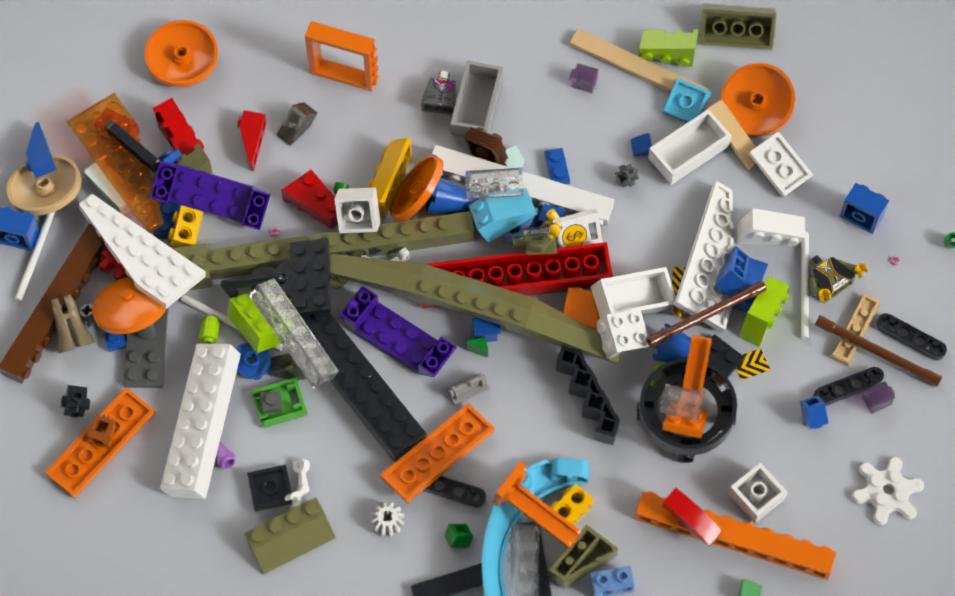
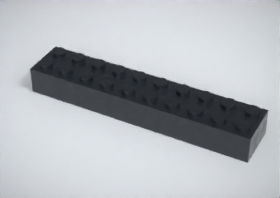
(365, 389)

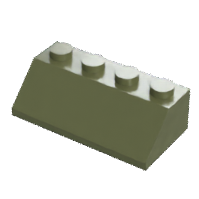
(737, 26)
(289, 535)

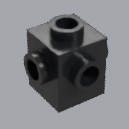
(75, 401)

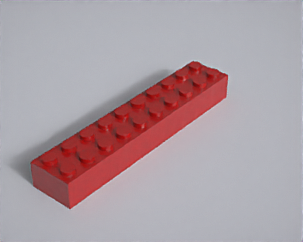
(537, 273)

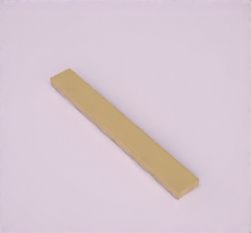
(626, 61)

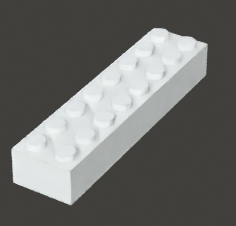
(200, 421)

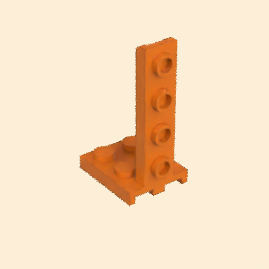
(693, 380)
(535, 509)

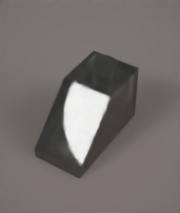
(296, 122)
(285, 367)

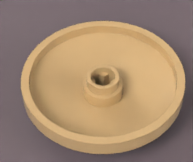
(46, 192)

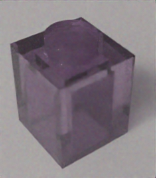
(584, 77)
(878, 397)

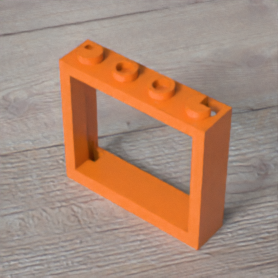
(347, 41)

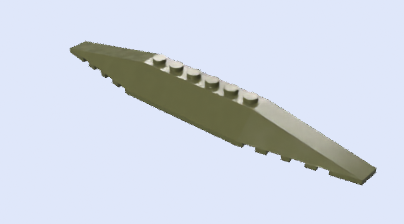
(471, 297)

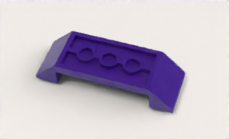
(210, 193)
(396, 335)

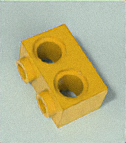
(188, 229)
(574, 510)

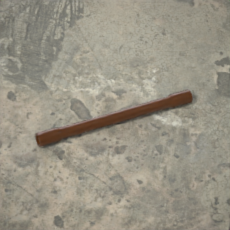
(831, 327)
(663, 335)

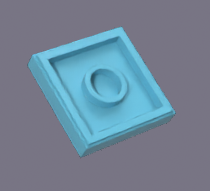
(686, 101)

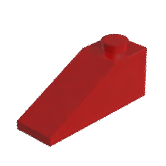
(252, 130)

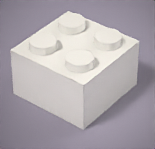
(357, 210)
(757, 493)

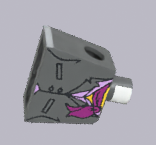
(440, 95)

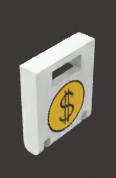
(576, 229)

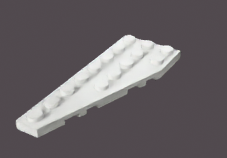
(707, 258)
(147, 260)

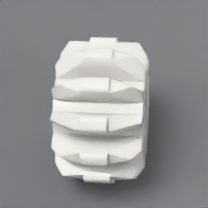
(393, 525)

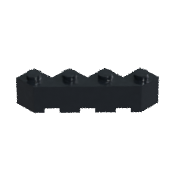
(585, 385)

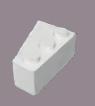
(770, 228)

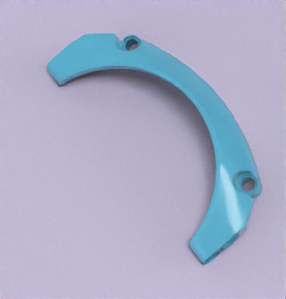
(542, 481)

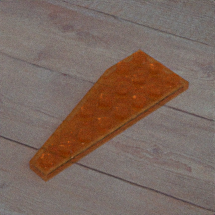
(120, 167)

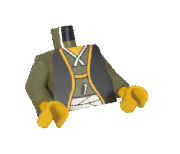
(541, 238)
(832, 277)

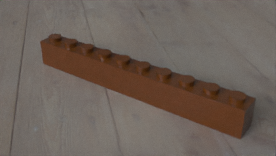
(41, 324)

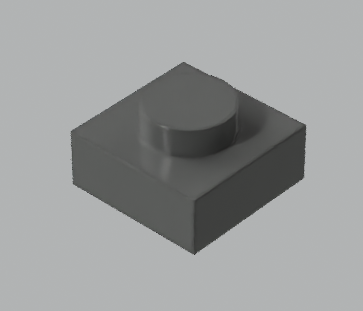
(271, 402)

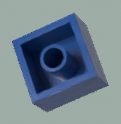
(864, 208)
(18, 229)

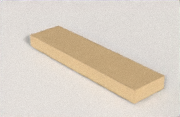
(739, 141)
(857, 324)

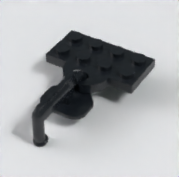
(306, 277)

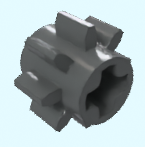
(627, 175)
(86, 314)

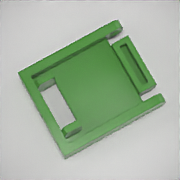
(289, 411)

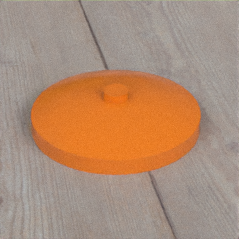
(181, 53)
(759, 98)
(416, 188)
(125, 308)

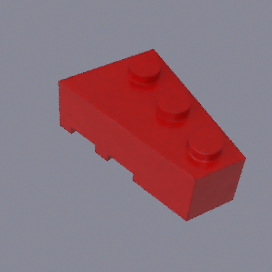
(175, 127)
(313, 197)

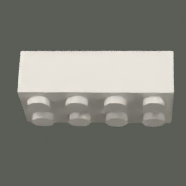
(689, 147)
(643, 291)

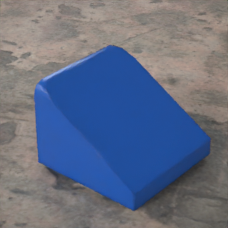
(641, 145)

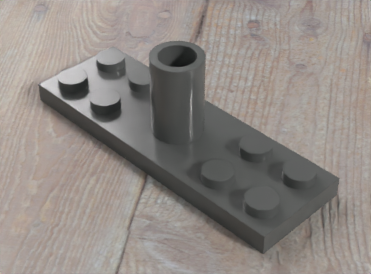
(146, 355)

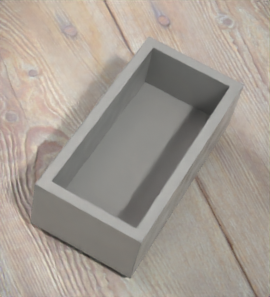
(476, 98)

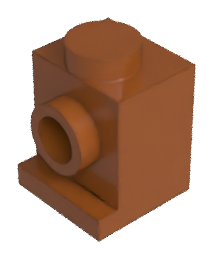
(98, 425)

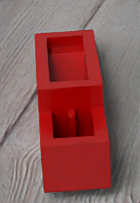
(691, 516)

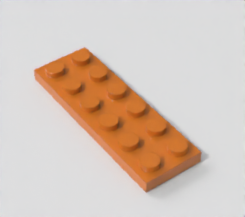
(437, 453)
(85, 460)

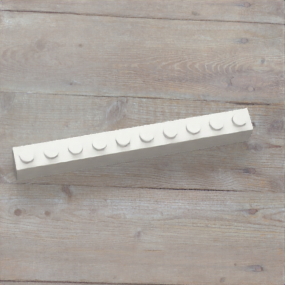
(540, 189)

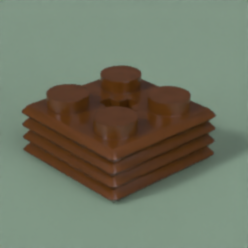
(486, 145)

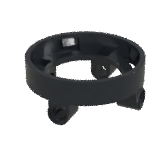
(687, 447)

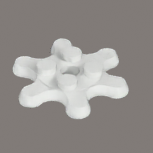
(882, 502)

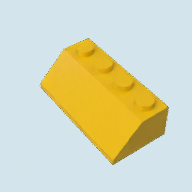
(391, 172)

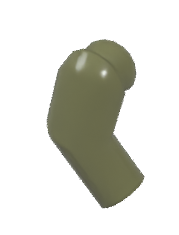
(337, 282)

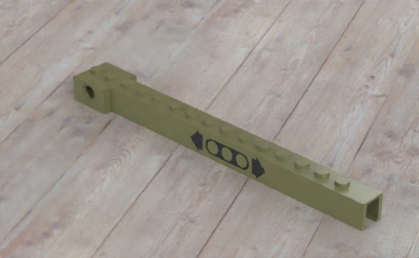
(388, 239)

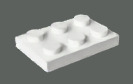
(780, 164)

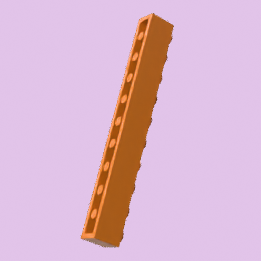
(746, 539)

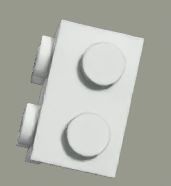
(622, 332)

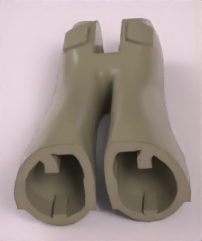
(65, 340)

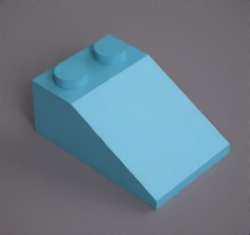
(502, 214)

